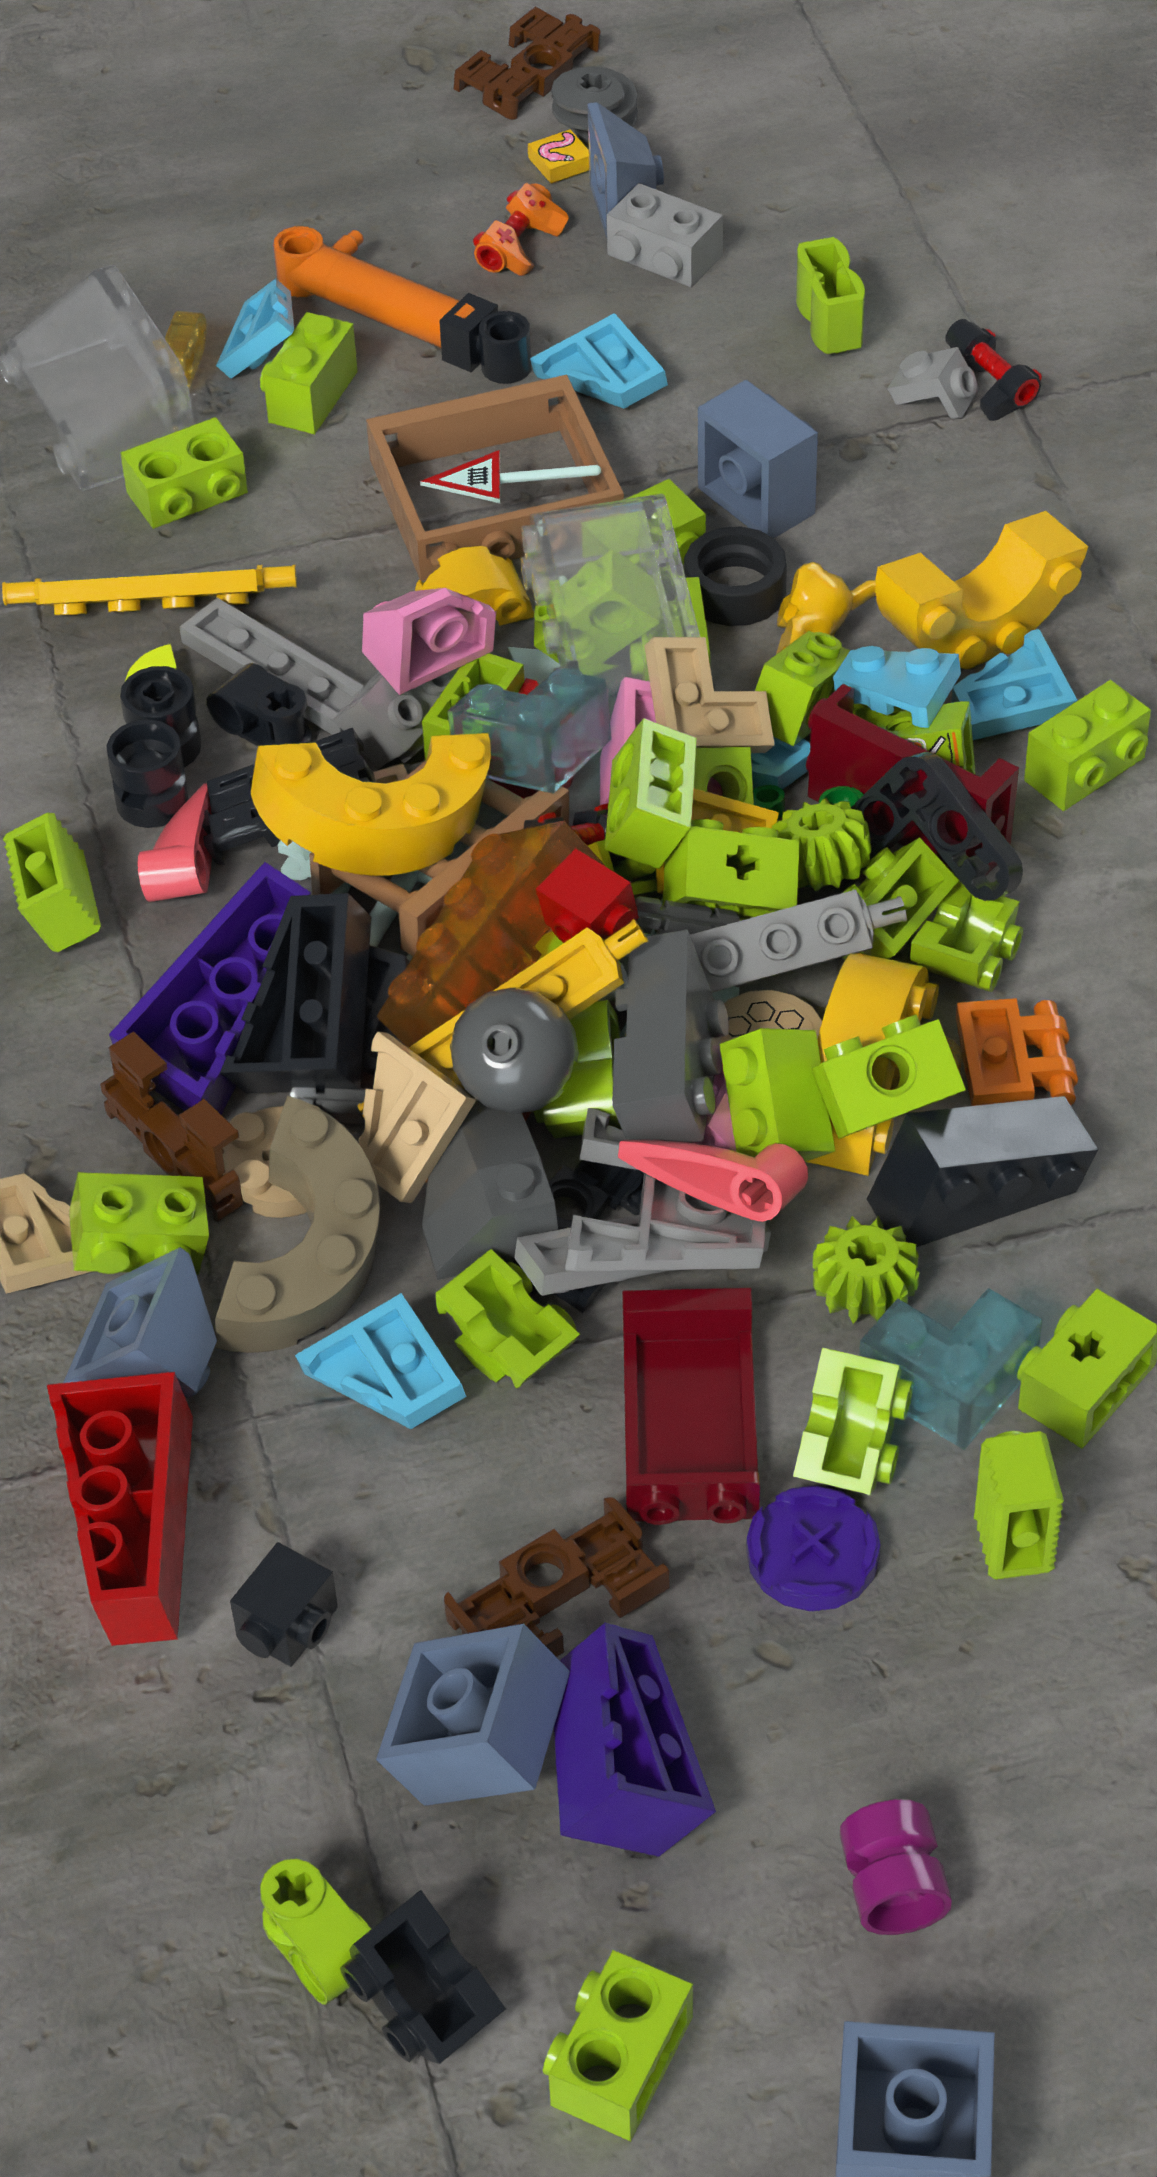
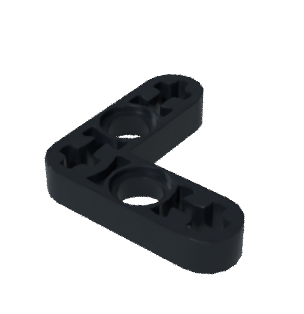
(929, 810)

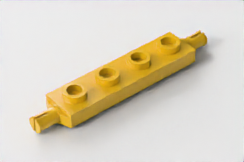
(126, 592)
(569, 976)

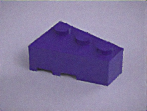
(624, 1748)

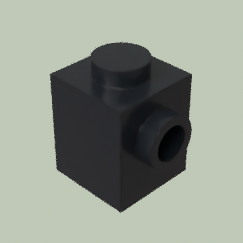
(284, 1605)

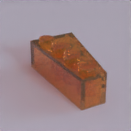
(481, 932)

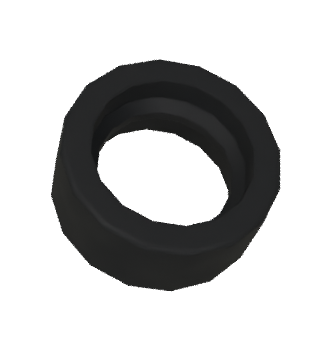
(736, 548)

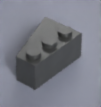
(670, 1043)

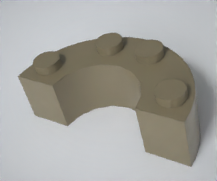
(321, 1278)

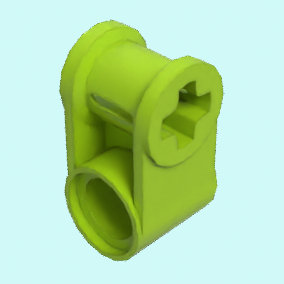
(310, 1925)

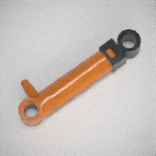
(464, 329)

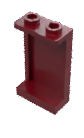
(858, 754)
(690, 1405)

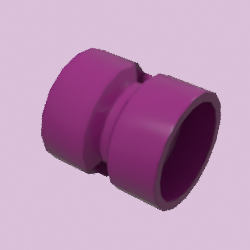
(895, 1878)

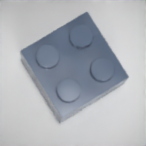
(757, 459)
(474, 1715)
(915, 2102)

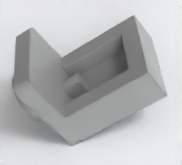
(935, 375)

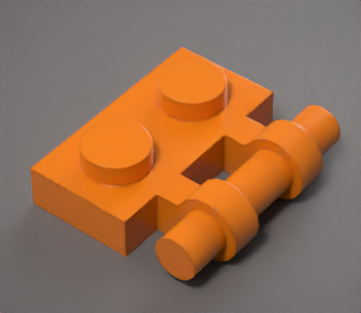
(996, 1054)

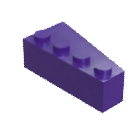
(199, 1001)

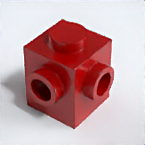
(585, 896)

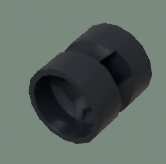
(167, 697)
(147, 772)

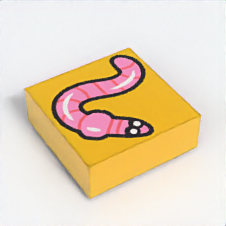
(559, 156)

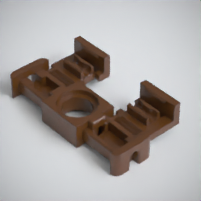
(551, 45)
(177, 1144)
(597, 1550)

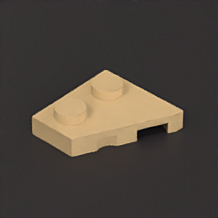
(408, 1117)
(33, 1235)

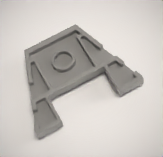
(671, 1229)

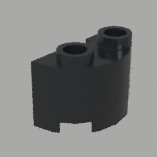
(420, 1983)

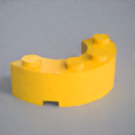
(993, 604)
(371, 824)
(864, 1000)

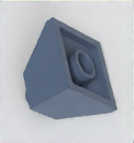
(617, 160)
(149, 1325)

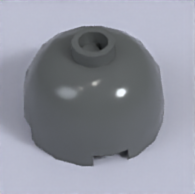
(514, 1050)

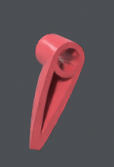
(179, 859)
(722, 1177)

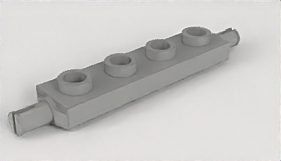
(788, 939)

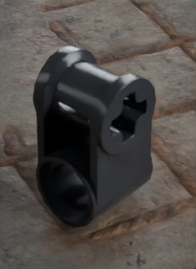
(260, 708)

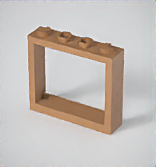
(473, 425)

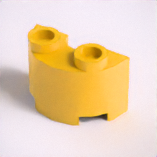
(482, 578)

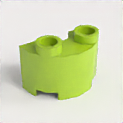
(969, 938)
(502, 1323)
(853, 1422)

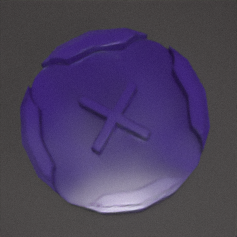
(813, 1548)

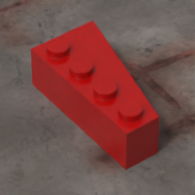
(129, 1493)

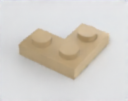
(688, 703)

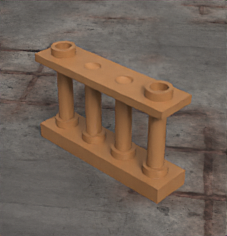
(421, 907)

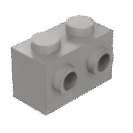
(665, 234)
(389, 721)

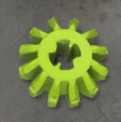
(831, 842)
(865, 1268)

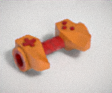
(529, 209)

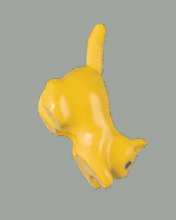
(818, 603)

